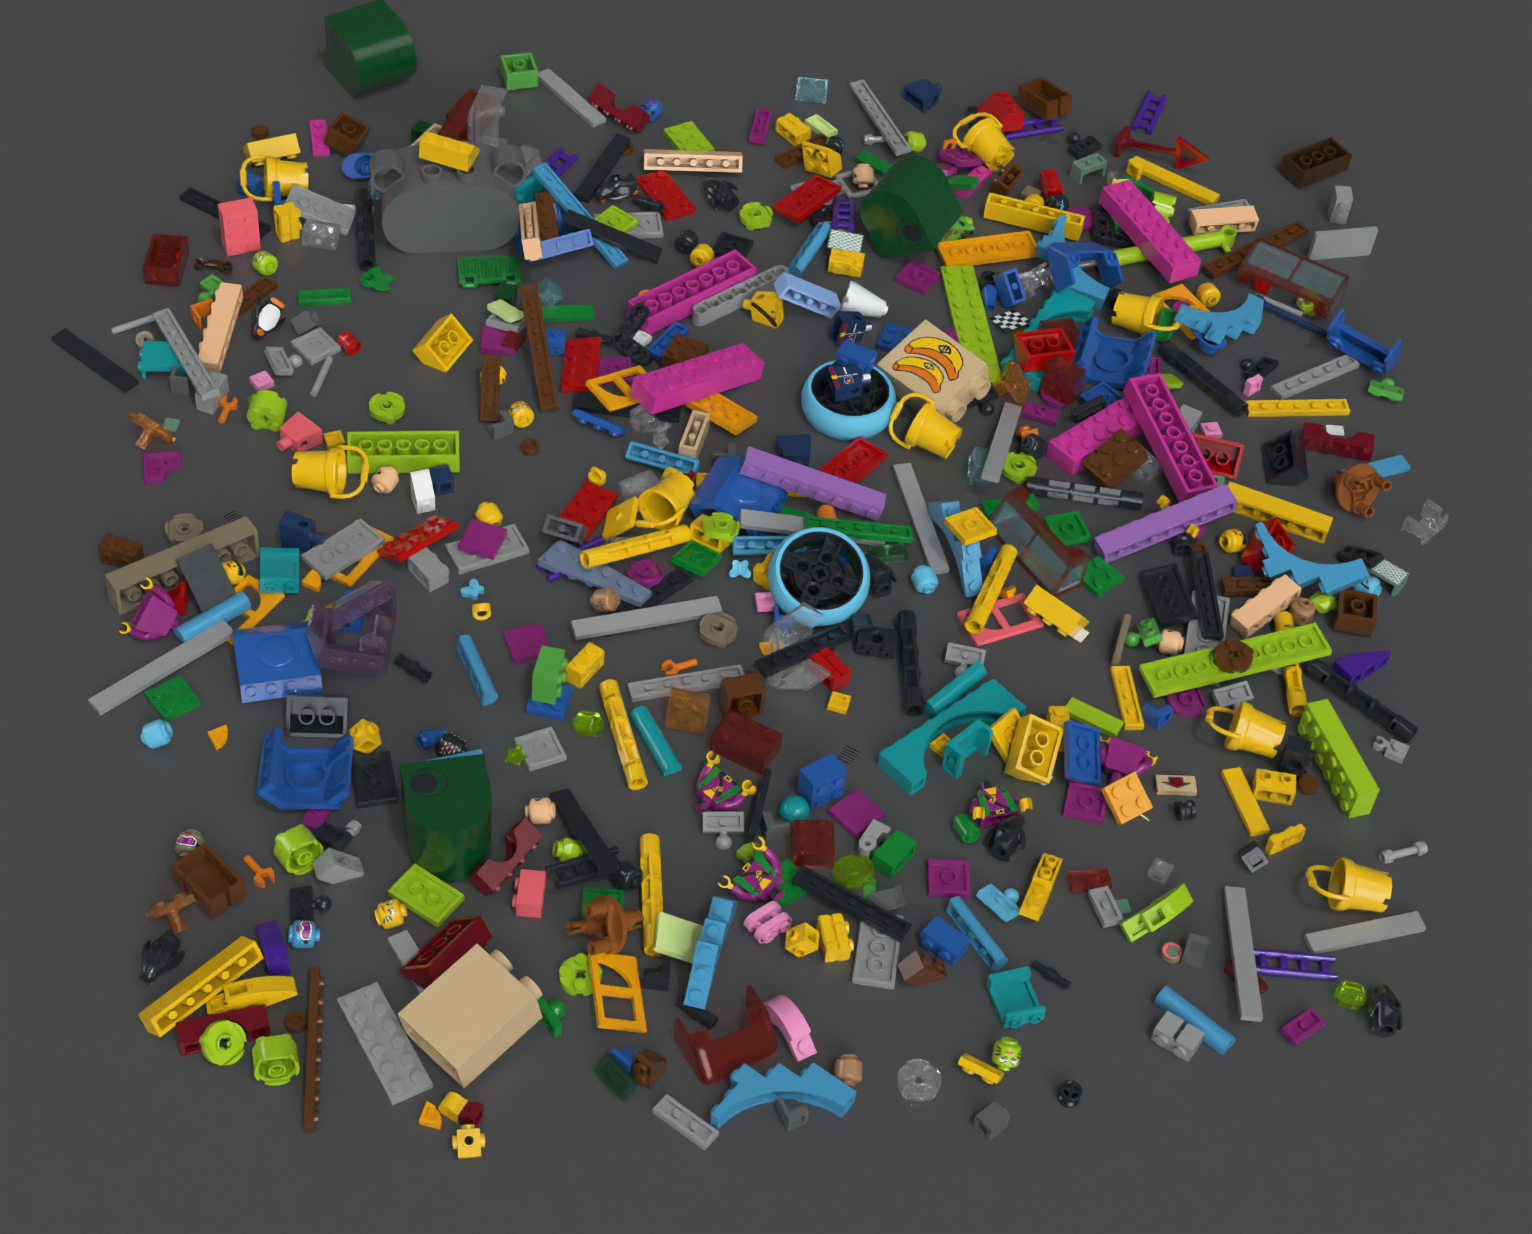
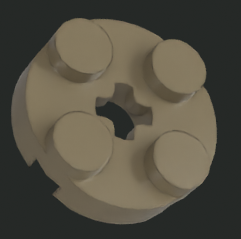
(174, 528)
(714, 637)

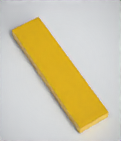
(1127, 697)
(1245, 801)

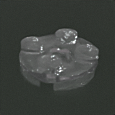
(914, 1091)

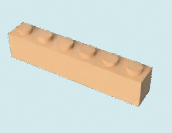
(692, 160)
(530, 231)
(220, 326)

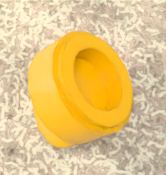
(597, 476)
(481, 607)

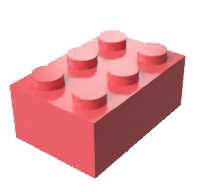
(239, 226)

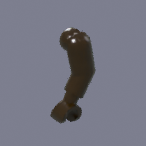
(225, 267)

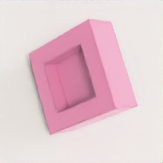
(261, 381)
(1252, 385)
(1211, 429)
(764, 602)

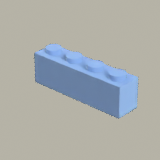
(807, 295)

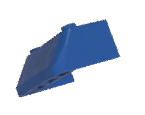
(1067, 255)
(1361, 347)

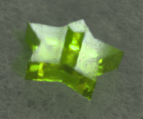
(515, 755)

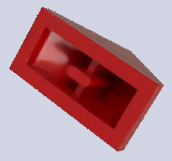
(180, 597)

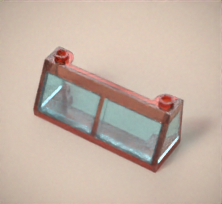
(1294, 275)
(1037, 547)

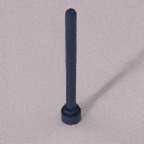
(1293, 318)

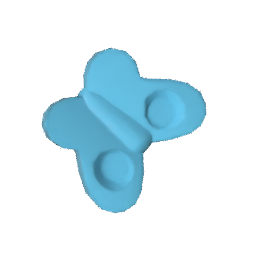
(740, 568)
(472, 590)

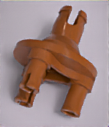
(1358, 488)
(606, 925)

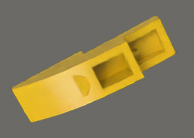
(1041, 887)
(252, 991)

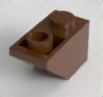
(922, 969)
(648, 1067)

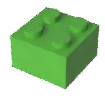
(519, 71)
(549, 675)

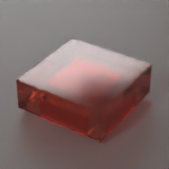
(513, 340)

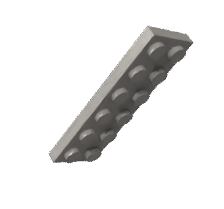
(1194, 635)
(384, 1043)

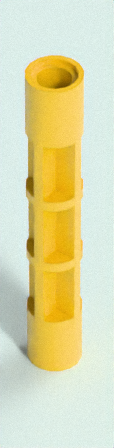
(635, 546)
(991, 589)
(1292, 673)
(623, 734)
(650, 888)

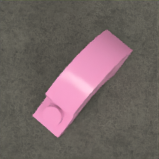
(792, 1025)

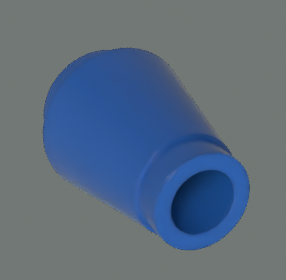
(989, 296)
(429, 738)

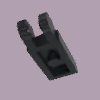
(1369, 557)

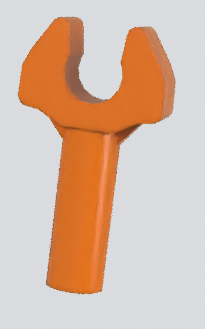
(227, 407)
(675, 668)
(260, 873)

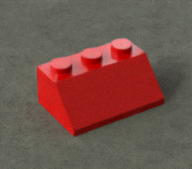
(1004, 109)
(1038, 347)
(1221, 455)
(1253, 552)

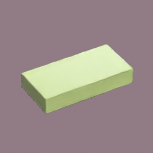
(820, 125)
(505, 311)

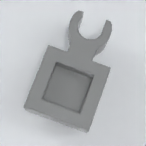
(1393, 750)

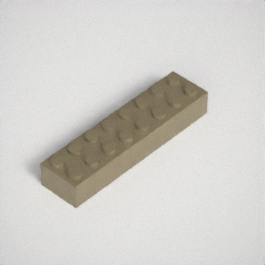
(231, 542)

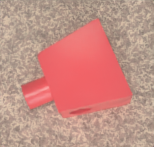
(299, 434)

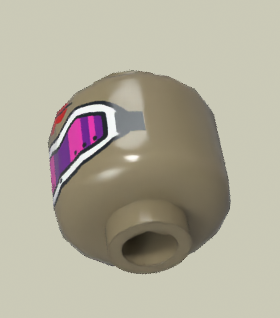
(187, 842)

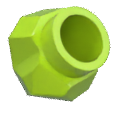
(1323, 602)
(566, 849)
(746, 852)

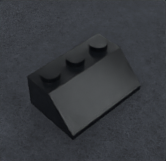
(1285, 460)
(317, 715)

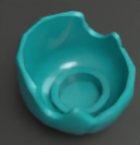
(794, 808)

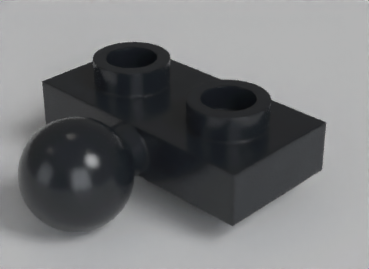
(1083, 147)
(821, 215)
(1262, 367)
(986, 407)
(303, 905)

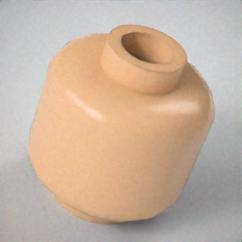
(863, 175)
(385, 479)
(1171, 643)
(540, 811)

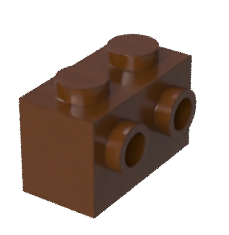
(1007, 180)
(119, 551)

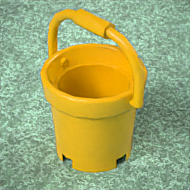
(986, 141)
(276, 170)
(1139, 313)
(928, 430)
(327, 471)
(665, 502)
(1250, 730)
(1353, 886)

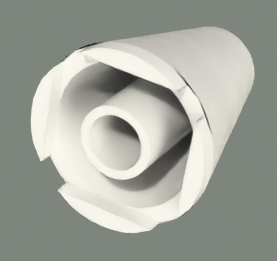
(863, 301)

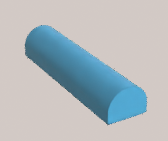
(809, 249)
(660, 459)
(758, 545)
(224, 611)
(476, 670)
(979, 937)
(1214, 1035)

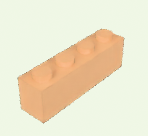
(1209, 220)
(1264, 606)

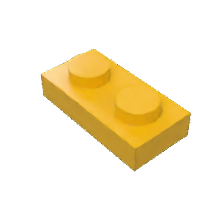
(1285, 839)
(973, 1065)

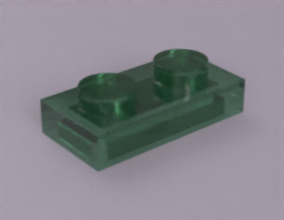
(890, 552)
(616, 1077)

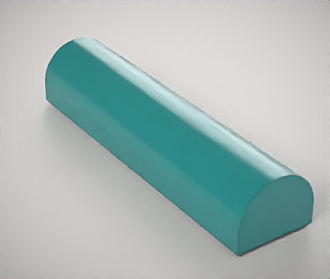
(955, 689)
(655, 741)

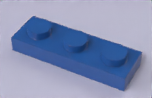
(666, 338)
(599, 423)

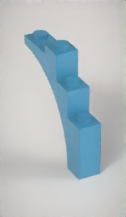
(1084, 284)
(1230, 323)
(966, 556)
(1332, 576)
(708, 950)
(811, 1087)

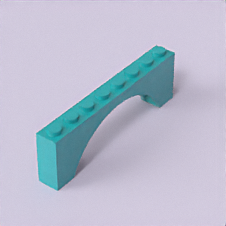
(1059, 306)
(905, 758)

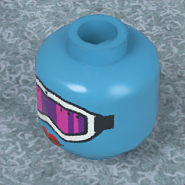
(303, 934)

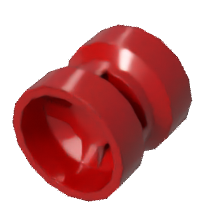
(349, 342)

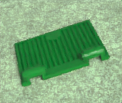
(488, 270)

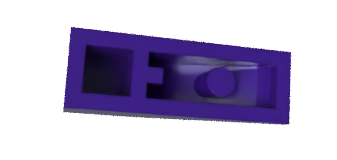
(1361, 665)
(273, 949)

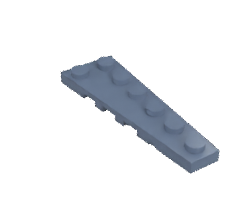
(566, 559)

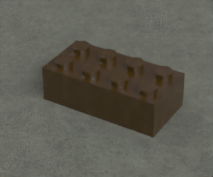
(1315, 162)

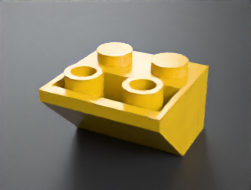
(821, 159)

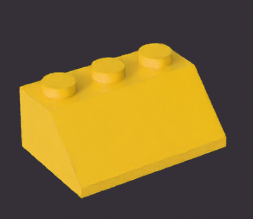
(275, 147)
(447, 151)
(443, 344)
(1055, 612)
(1034, 750)

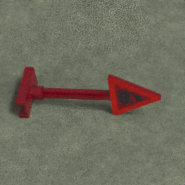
(1184, 152)

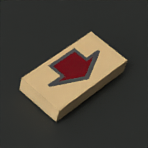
(1175, 785)

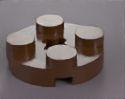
(1237, 648)

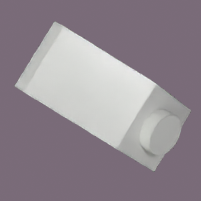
(422, 491)

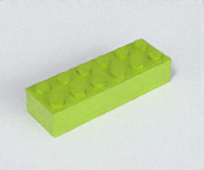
(404, 450)
(1338, 759)

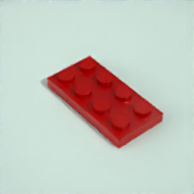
(664, 189)
(807, 198)
(580, 363)
(855, 461)
(590, 506)
(417, 538)

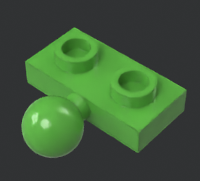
(209, 285)
(1387, 389)
(1148, 633)

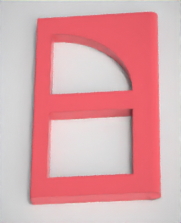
(988, 636)

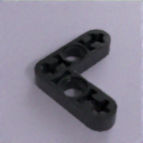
(1101, 233)
(627, 335)

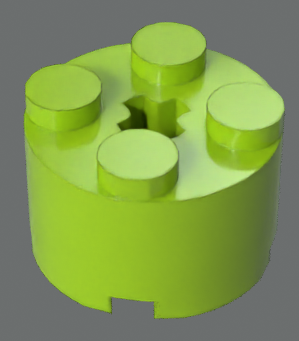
(1163, 203)
(266, 410)
(297, 849)
(275, 1059)

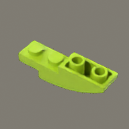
(1157, 913)

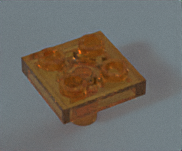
(1014, 382)
(150, 429)
(689, 703)
(172, 910)

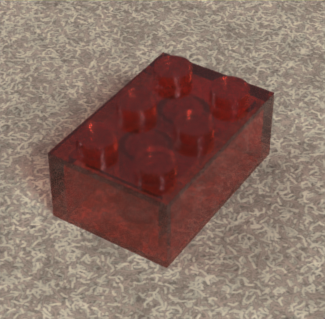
(166, 260)
(746, 742)

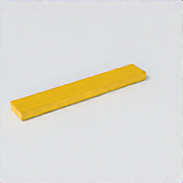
(1177, 182)
(1308, 407)

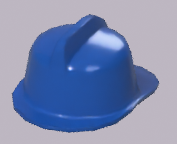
(357, 165)
(1208, 346)

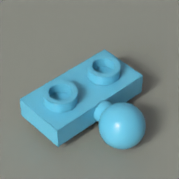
(1001, 903)

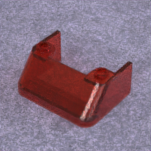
(717, 1059)

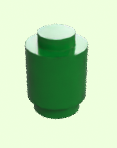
(966, 828)

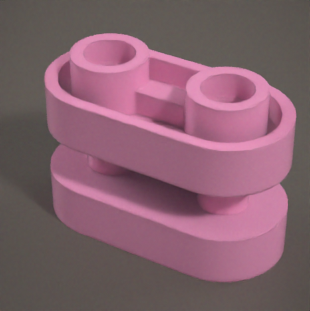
(768, 922)

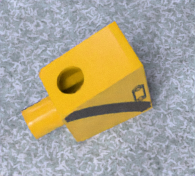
(765, 308)

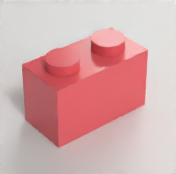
(530, 893)

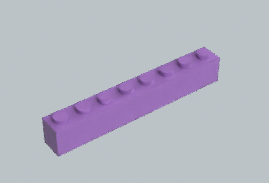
(812, 483)
(1165, 523)

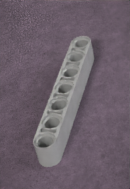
(733, 297)

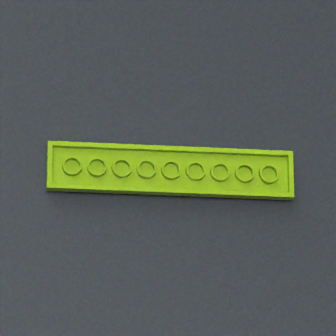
(969, 316)
(1199, 667)

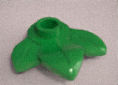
(375, 279)

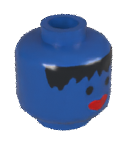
(652, 108)

